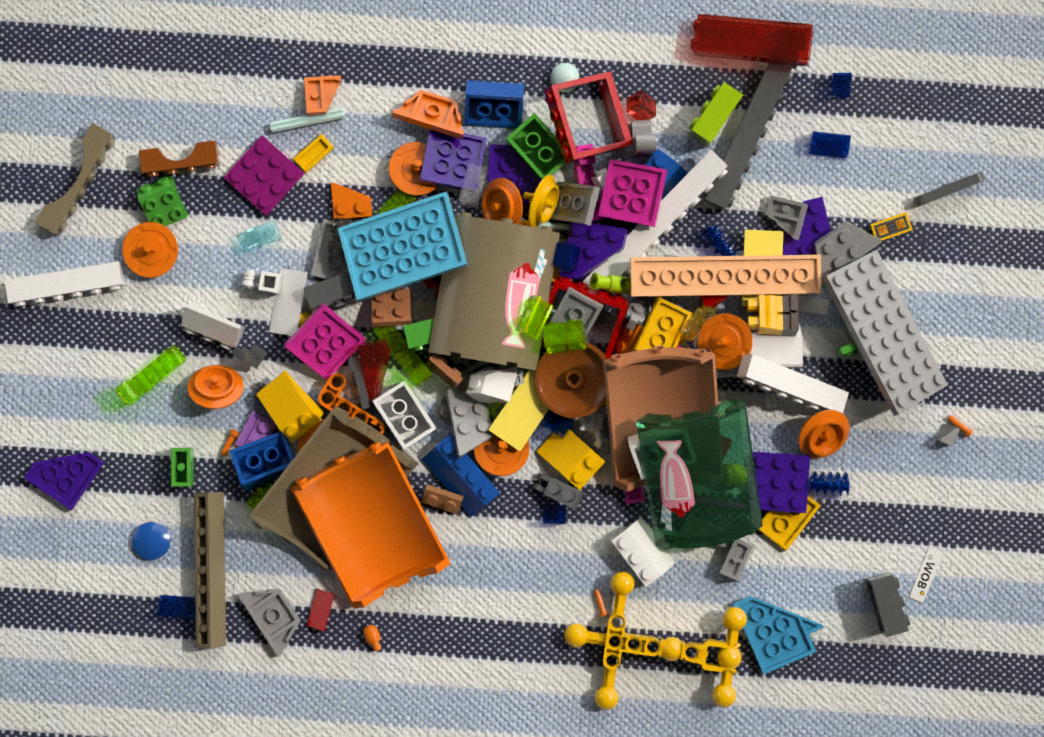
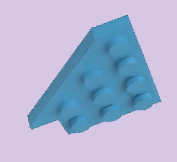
(776, 634)

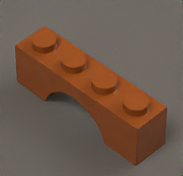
(204, 155)

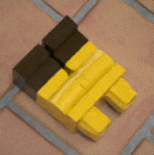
(774, 314)

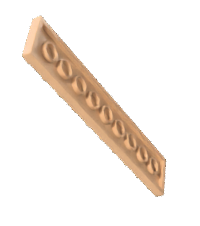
(725, 275)

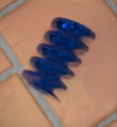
(719, 241)
(829, 482)

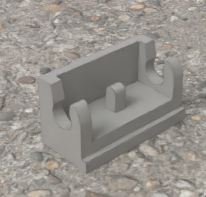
(737, 559)

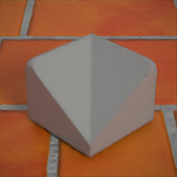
(947, 434)

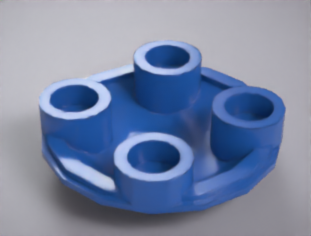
(151, 540)

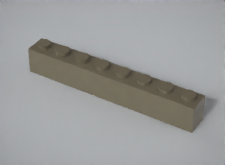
(209, 569)

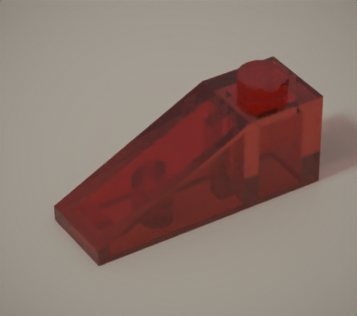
(374, 362)

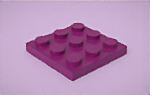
(264, 175)

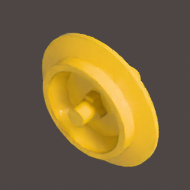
(542, 201)

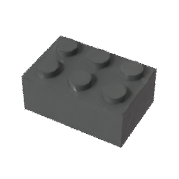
(887, 604)

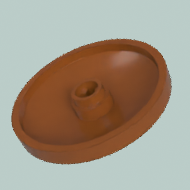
(572, 381)

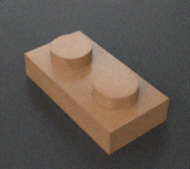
(442, 499)

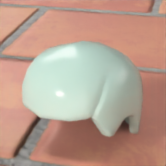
(564, 72)

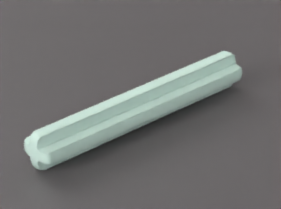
(305, 120)

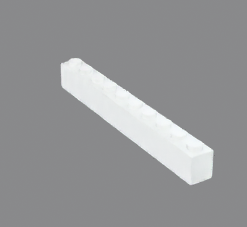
(671, 208)

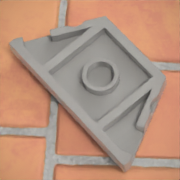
(843, 247)
(468, 421)
(272, 615)

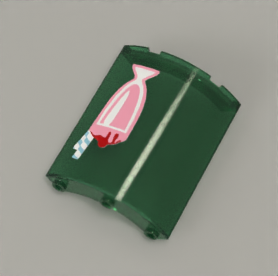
(700, 476)

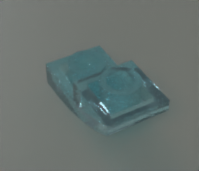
(259, 236)

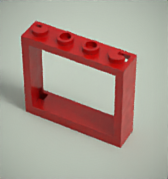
(613, 109)
(598, 295)

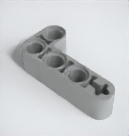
(643, 139)

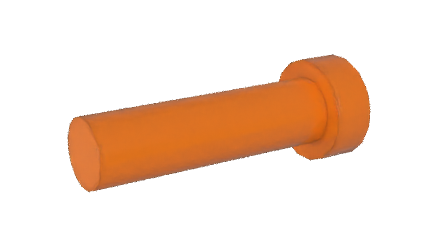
(962, 427)
(233, 433)
(603, 612)

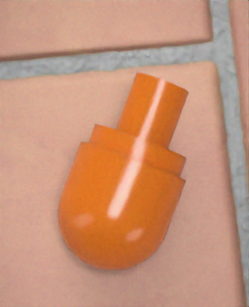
(372, 636)

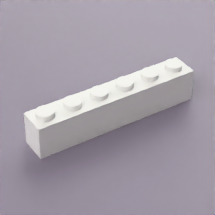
(64, 282)
(791, 384)

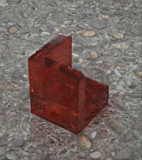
(641, 106)

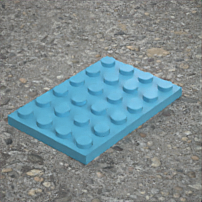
(402, 246)

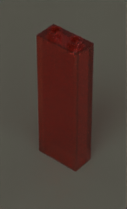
(752, 39)

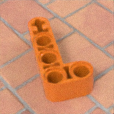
(337, 400)

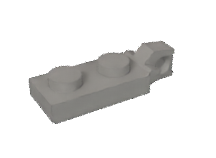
(637, 311)

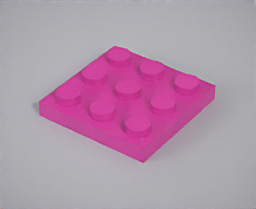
(632, 193)
(324, 341)

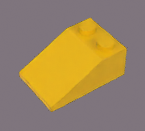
(289, 406)
(571, 458)

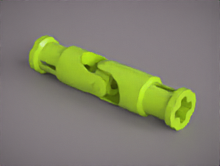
(611, 283)

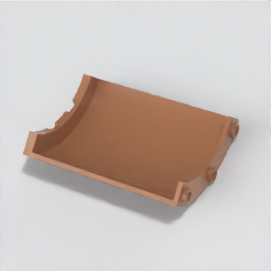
(655, 383)

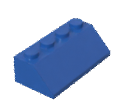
(461, 476)

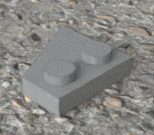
(787, 214)

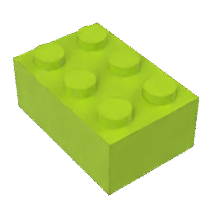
(714, 113)

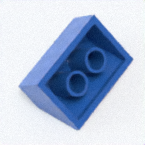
(493, 104)
(675, 172)
(262, 460)

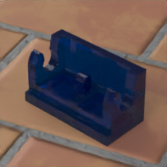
(829, 144)
(176, 606)

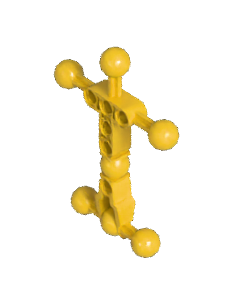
(670, 649)

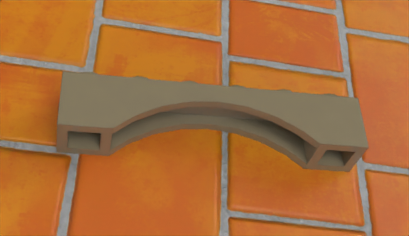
(95, 143)

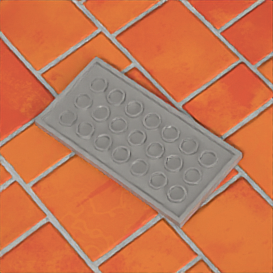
(885, 332)

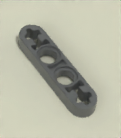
(949, 189)

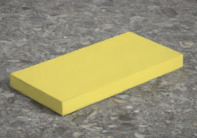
(761, 244)
(520, 415)

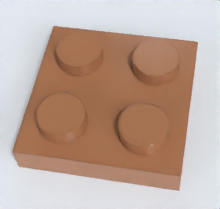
(391, 308)
(442, 370)

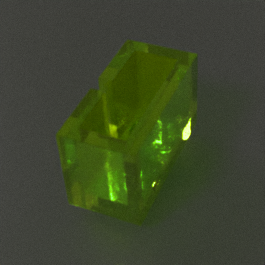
(565, 333)

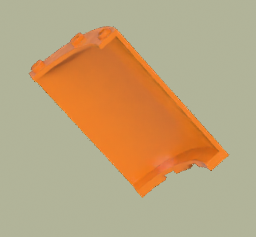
(369, 523)

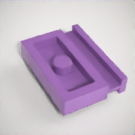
(255, 429)

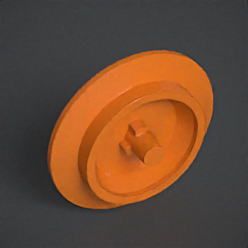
(406, 169)
(502, 200)
(150, 249)
(726, 338)
(215, 386)
(824, 434)
(500, 457)

